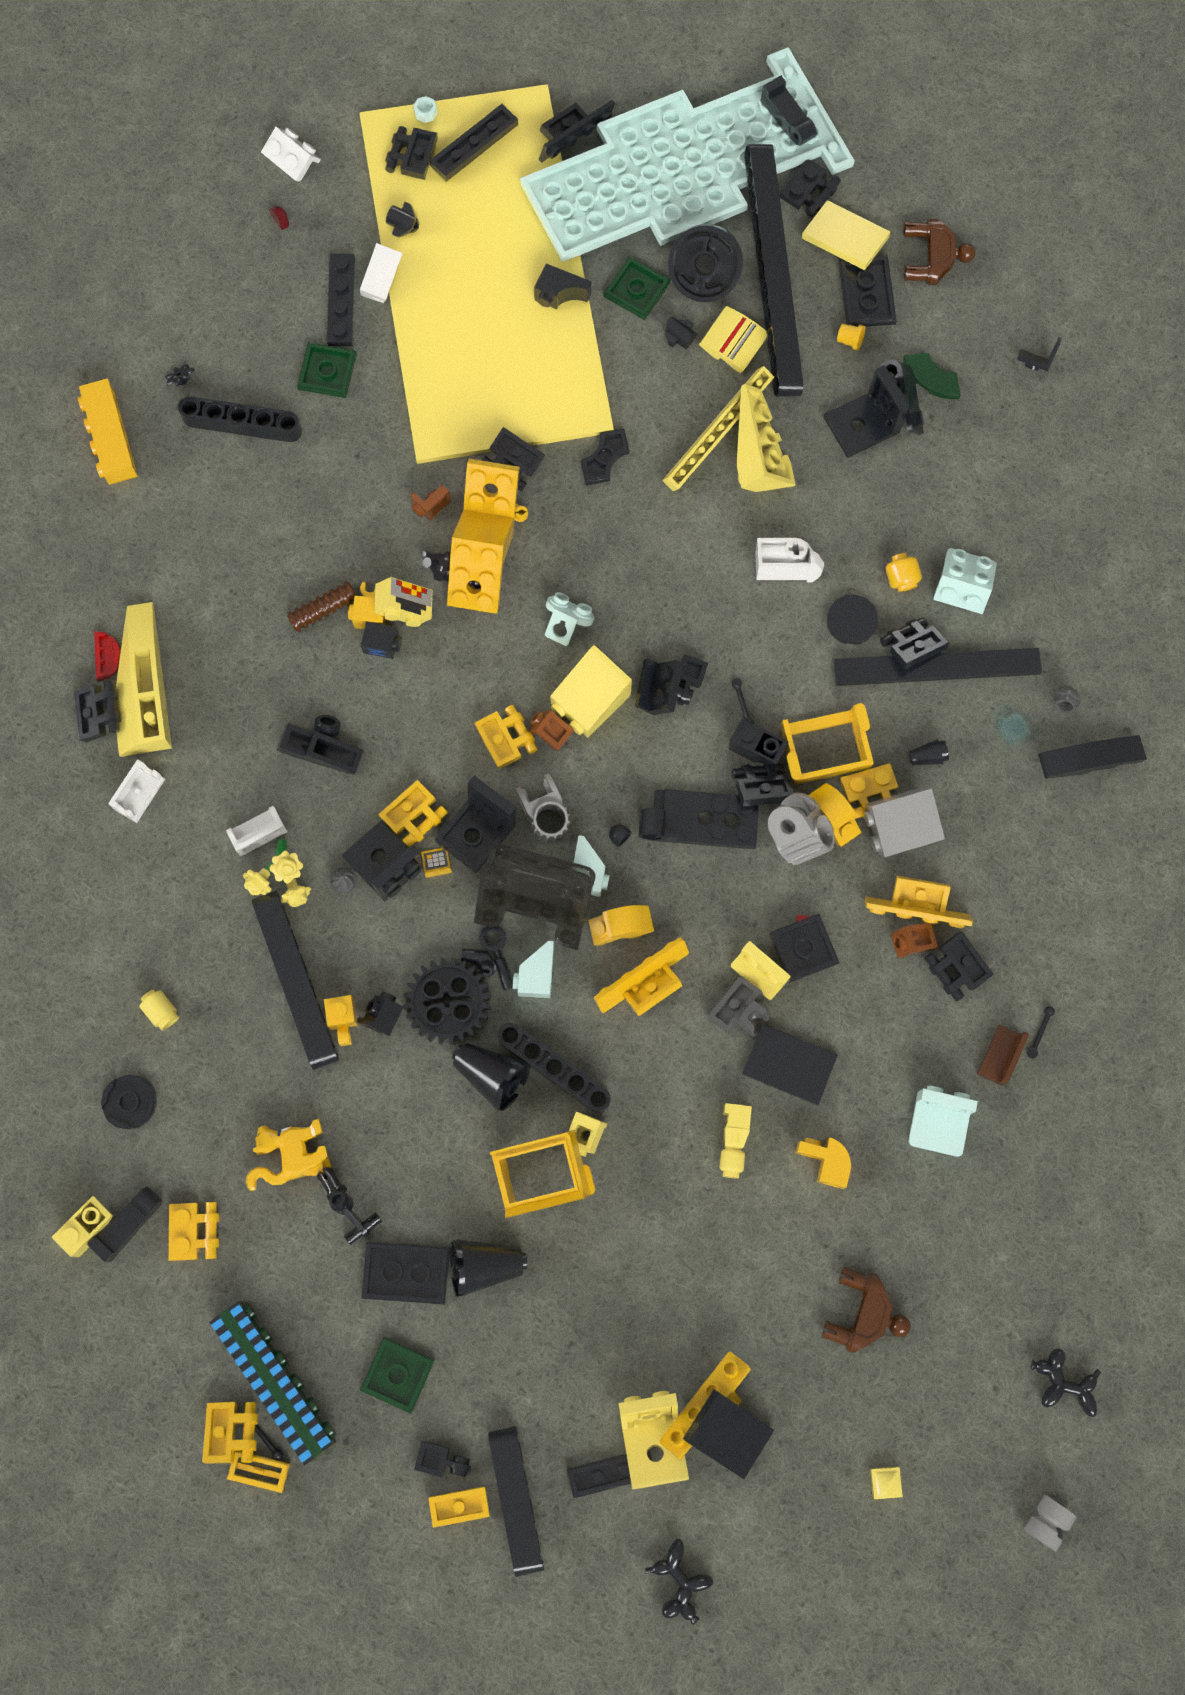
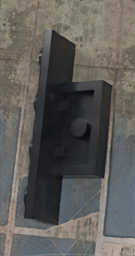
(570, 125)

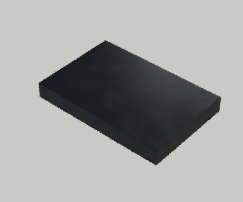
(868, 293)
(789, 1064)
(405, 1273)
(728, 1434)

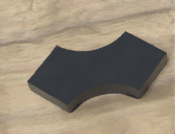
(598, 465)

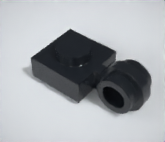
(692, 675)
(434, 1458)

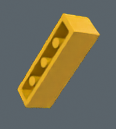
(107, 432)

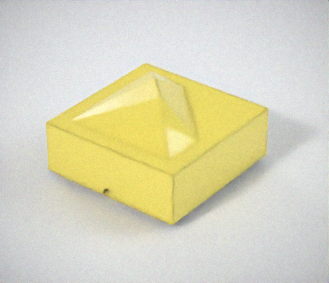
(886, 1482)

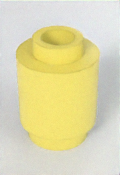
(159, 1009)

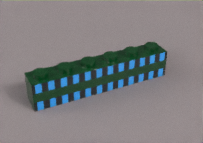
(273, 1382)

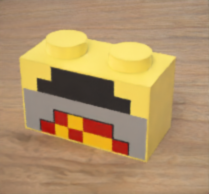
(403, 601)

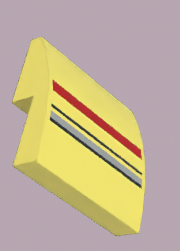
(733, 339)

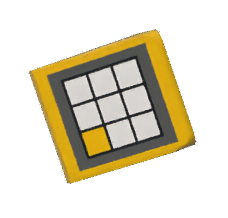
(436, 862)

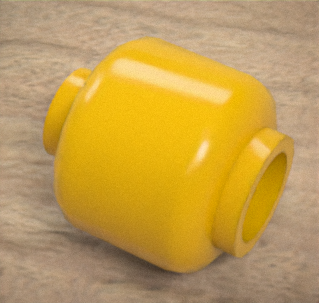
(903, 572)

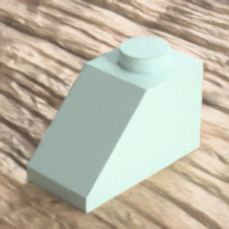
(587, 856)
(536, 973)

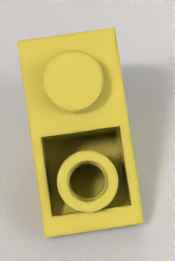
(82, 1227)

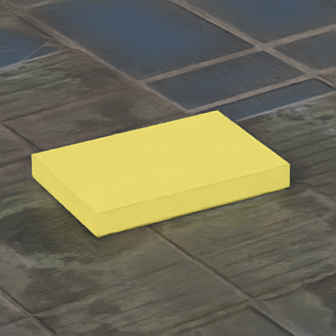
(846, 235)

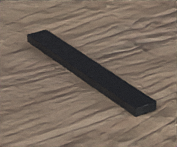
(939, 667)

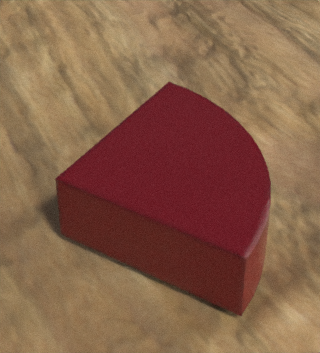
(279, 216)

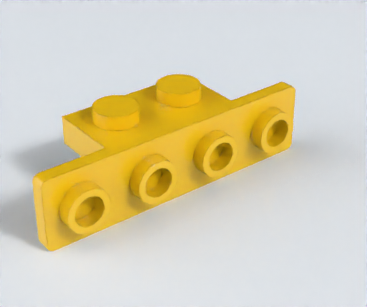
(919, 899)
(647, 982)
(723, 1379)

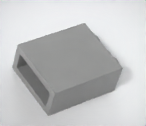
(904, 821)

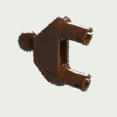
(941, 251)
(872, 1315)

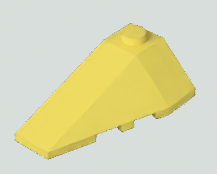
(759, 454)

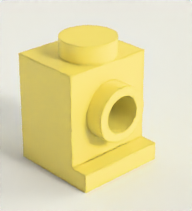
(583, 1123)

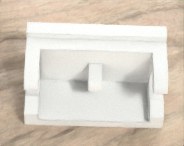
(380, 273)
(136, 791)
(256, 831)

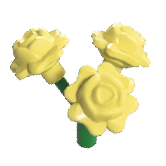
(284, 868)

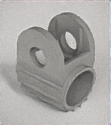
(551, 801)
(799, 835)

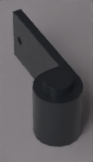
(906, 382)

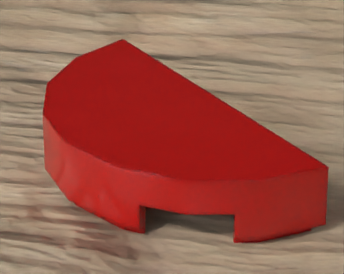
(106, 655)

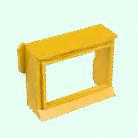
(860, 723)
(581, 1175)

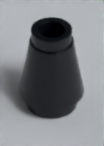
(930, 753)

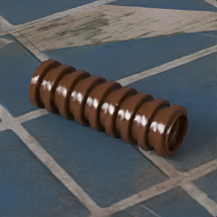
(321, 606)

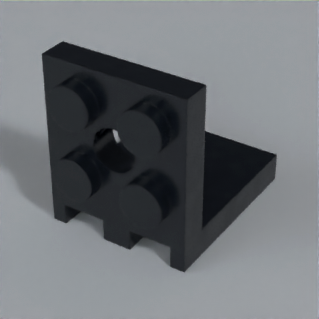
(879, 410)
(487, 815)
(391, 875)

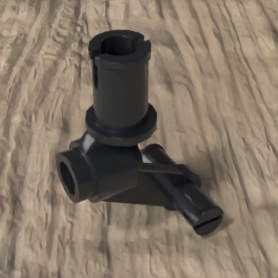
(343, 1204)

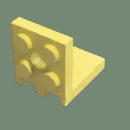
(643, 1426)

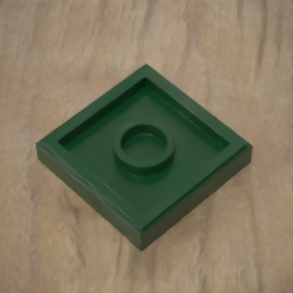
(637, 288)
(327, 370)
(397, 1375)

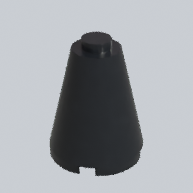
(491, 1073)
(483, 1265)

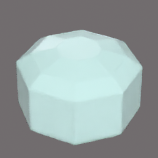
(425, 109)

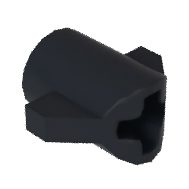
(402, 220)
(679, 332)

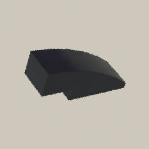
(319, 749)

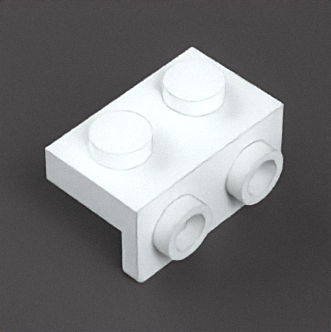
(290, 153)

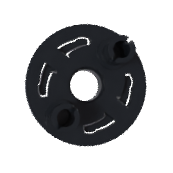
(726, 269)

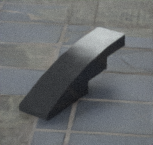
(1092, 756)

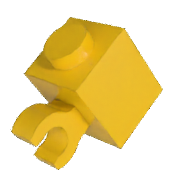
(364, 609)
(340, 1016)

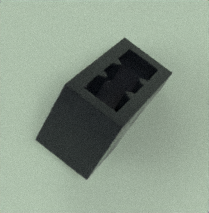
(560, 286)

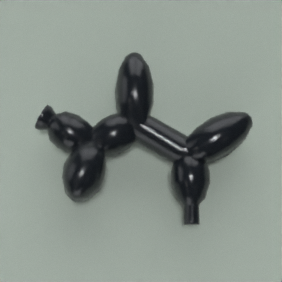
(1054, 1392)
(695, 1583)

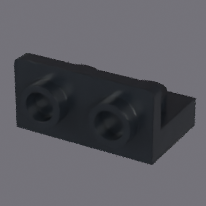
(658, 686)

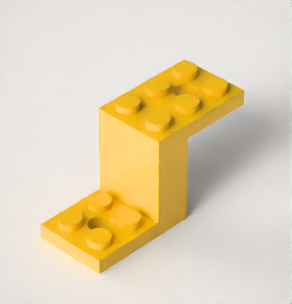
(483, 536)

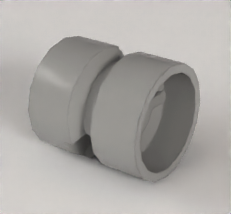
(1050, 1523)

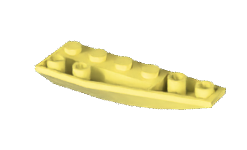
(141, 686)

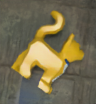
(294, 1154)

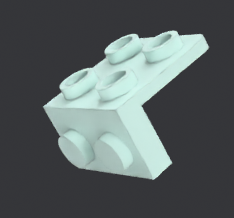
(966, 580)
(941, 1121)

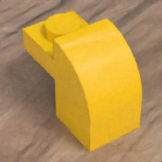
(838, 812)
(621, 923)
(834, 1159)

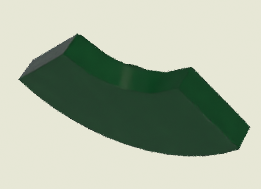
(932, 378)

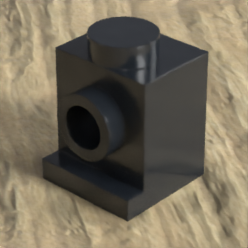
(381, 1014)

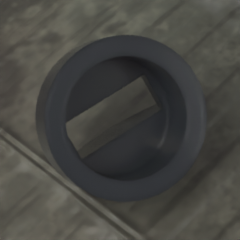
(619, 834)

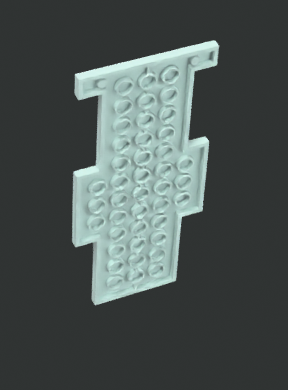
(674, 165)

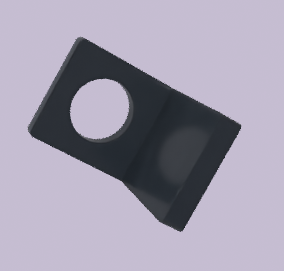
(1035, 362)

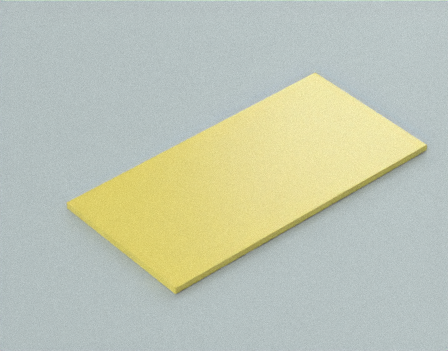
(463, 294)

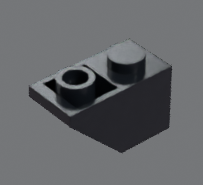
(757, 744)

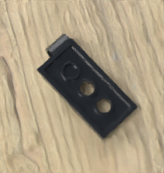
(676, 819)

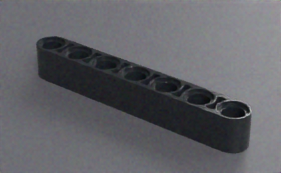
(294, 980)

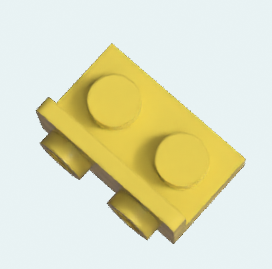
(760, 970)

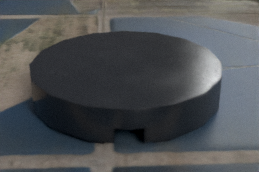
(852, 619)
(129, 1102)

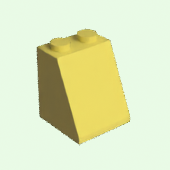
(591, 692)

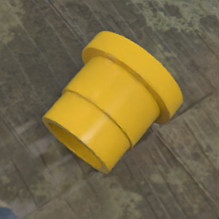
(851, 335)

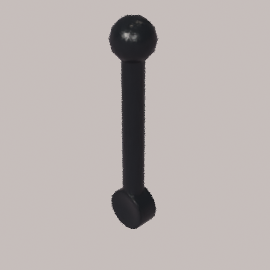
(736, 684)
(1033, 1052)
(277, 1453)

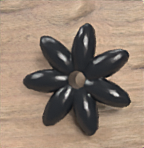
(179, 376)

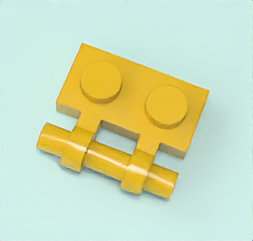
(499, 741)
(868, 784)
(407, 808)
(184, 1231)
(221, 1430)

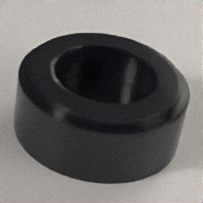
(327, 725)

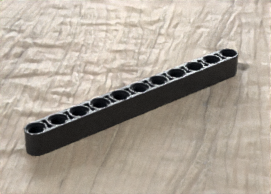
(773, 270)

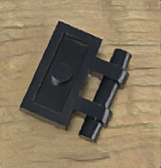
(418, 154)
(803, 185)
(516, 452)
(916, 648)
(90, 711)
(762, 790)
(965, 961)

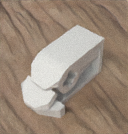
(787, 560)

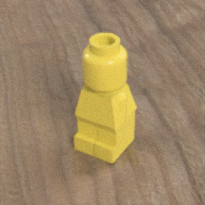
(735, 1135)

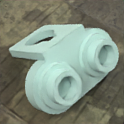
(568, 612)

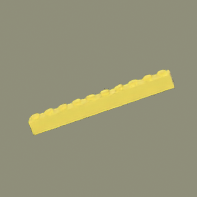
(713, 434)

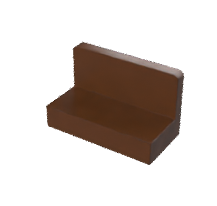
(1002, 1055)

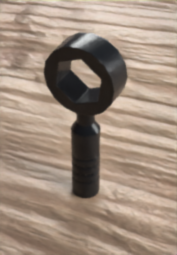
(499, 960)

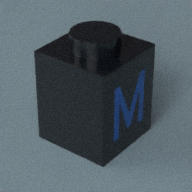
(380, 640)

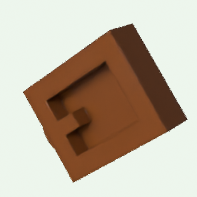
(433, 504)
(550, 728)
(914, 939)

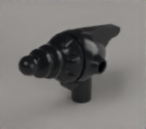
(439, 565)

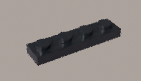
(474, 142)
(341, 300)

